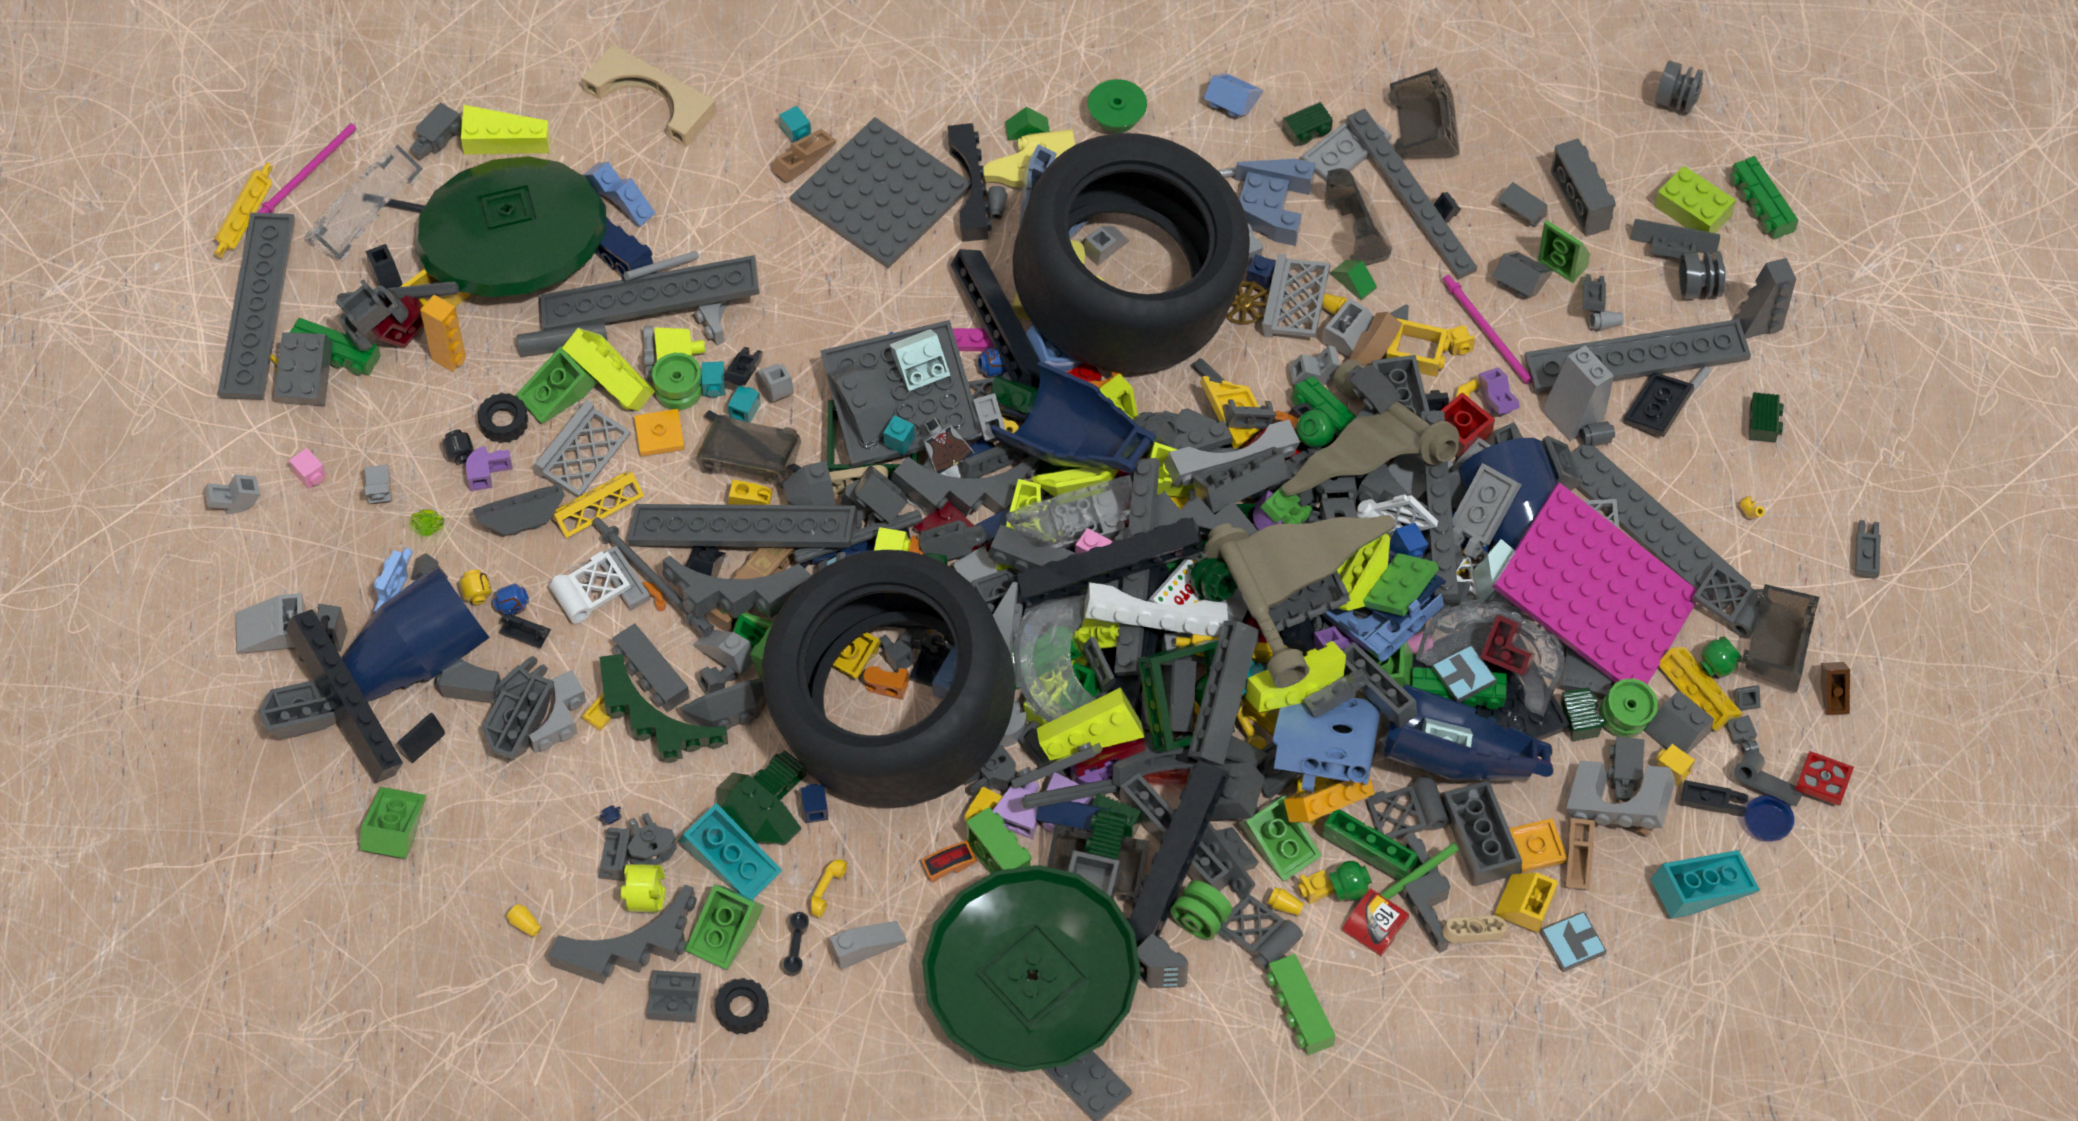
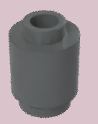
(1597, 433)

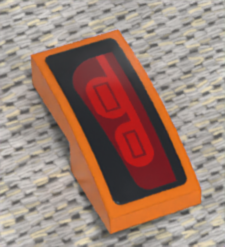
(952, 858)

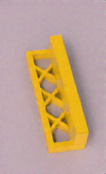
(594, 495)
(1698, 686)

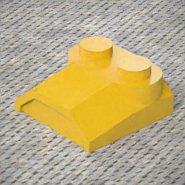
(857, 655)

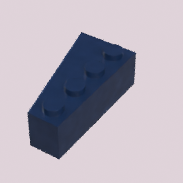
(622, 250)

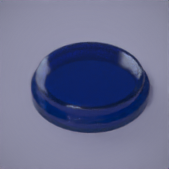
(1769, 818)

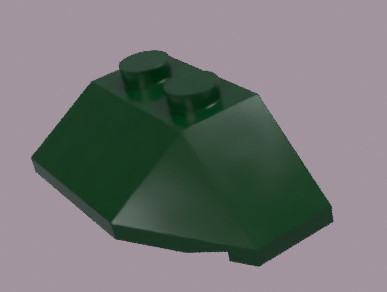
(756, 810)

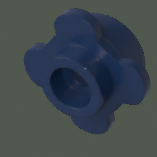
(610, 815)

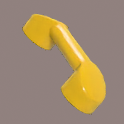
(1254, 739)
(834, 869)

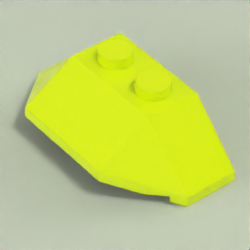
(1073, 479)
(1364, 570)

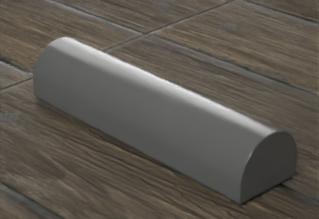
(550, 340)

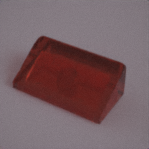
(1176, 776)

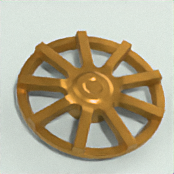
(1246, 303)

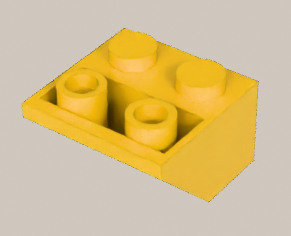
(1527, 900)

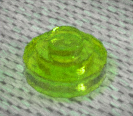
(427, 521)

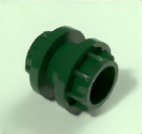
(1212, 579)

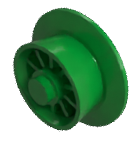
(1117, 105)

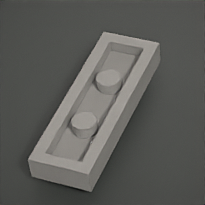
(637, 593)

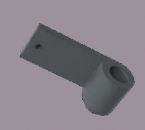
(1750, 772)

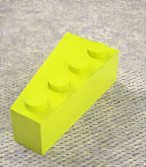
(1324, 668)

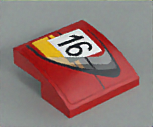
(1375, 922)

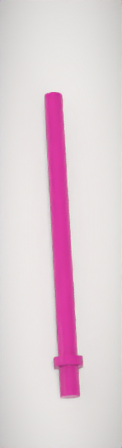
(268, 207)
(1455, 288)

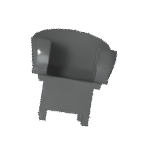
(366, 309)
(1337, 507)

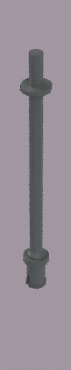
(610, 534)

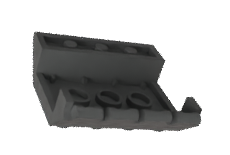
(1310, 602)

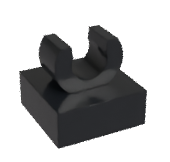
(1447, 206)
(1437, 400)

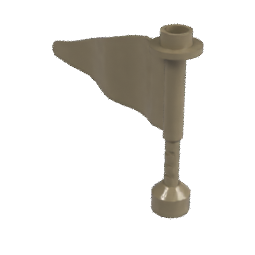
(1373, 441)
(1283, 561)

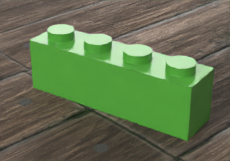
(1300, 1004)

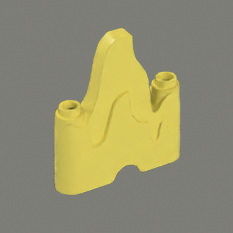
(1010, 169)

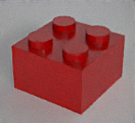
(1469, 420)

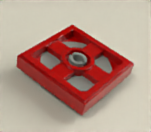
(1824, 778)

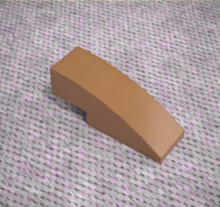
(803, 155)
(1377, 340)
(1579, 853)

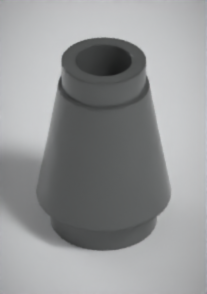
(997, 199)

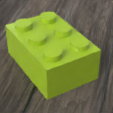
(1694, 201)

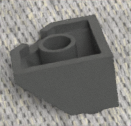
(810, 486)

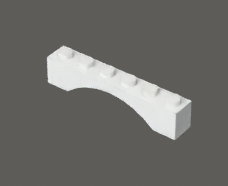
(1112, 605)

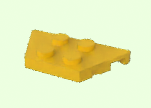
(1243, 397)

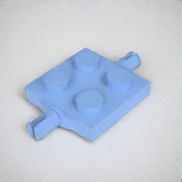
(392, 577)

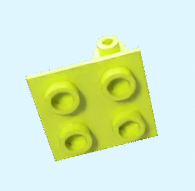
(1104, 632)

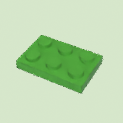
(1400, 584)

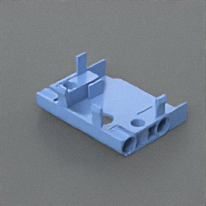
(1377, 633)
(1317, 750)

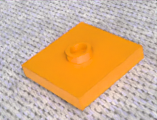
(659, 432)
(1538, 845)

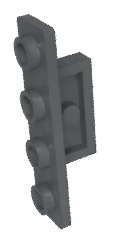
(1674, 240)
(1234, 855)

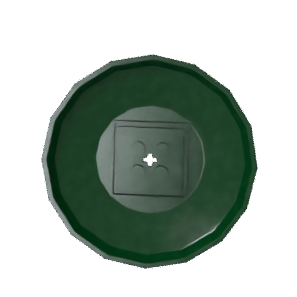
(489, 252)
(1022, 925)

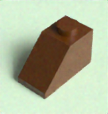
(1835, 687)

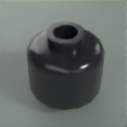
(457, 446)

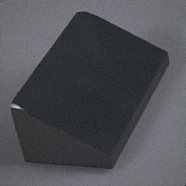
(421, 738)

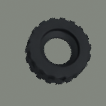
(502, 402)
(737, 988)

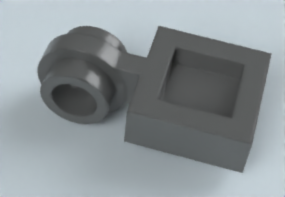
(1743, 732)

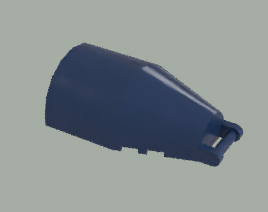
(1077, 426)
(1525, 463)
(413, 637)
(1493, 753)

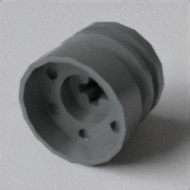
(1679, 86)
(1697, 275)

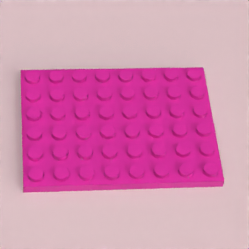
(1596, 588)

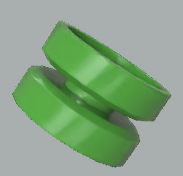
(677, 381)
(1628, 707)
(1201, 910)

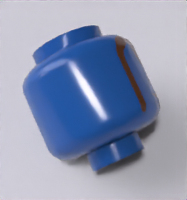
(990, 363)
(511, 599)

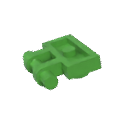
(1280, 505)

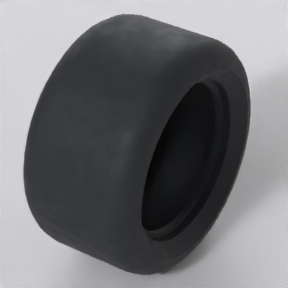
(1147, 180)
(843, 605)

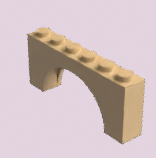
(622, 70)

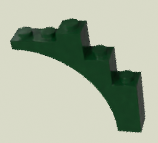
(646, 721)

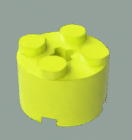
(644, 888)

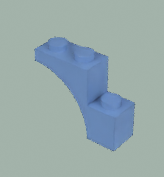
(621, 191)

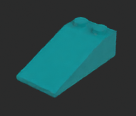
(729, 853)
(1703, 882)

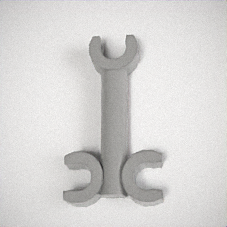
(649, 351)

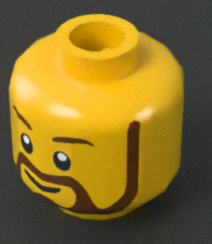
(475, 587)

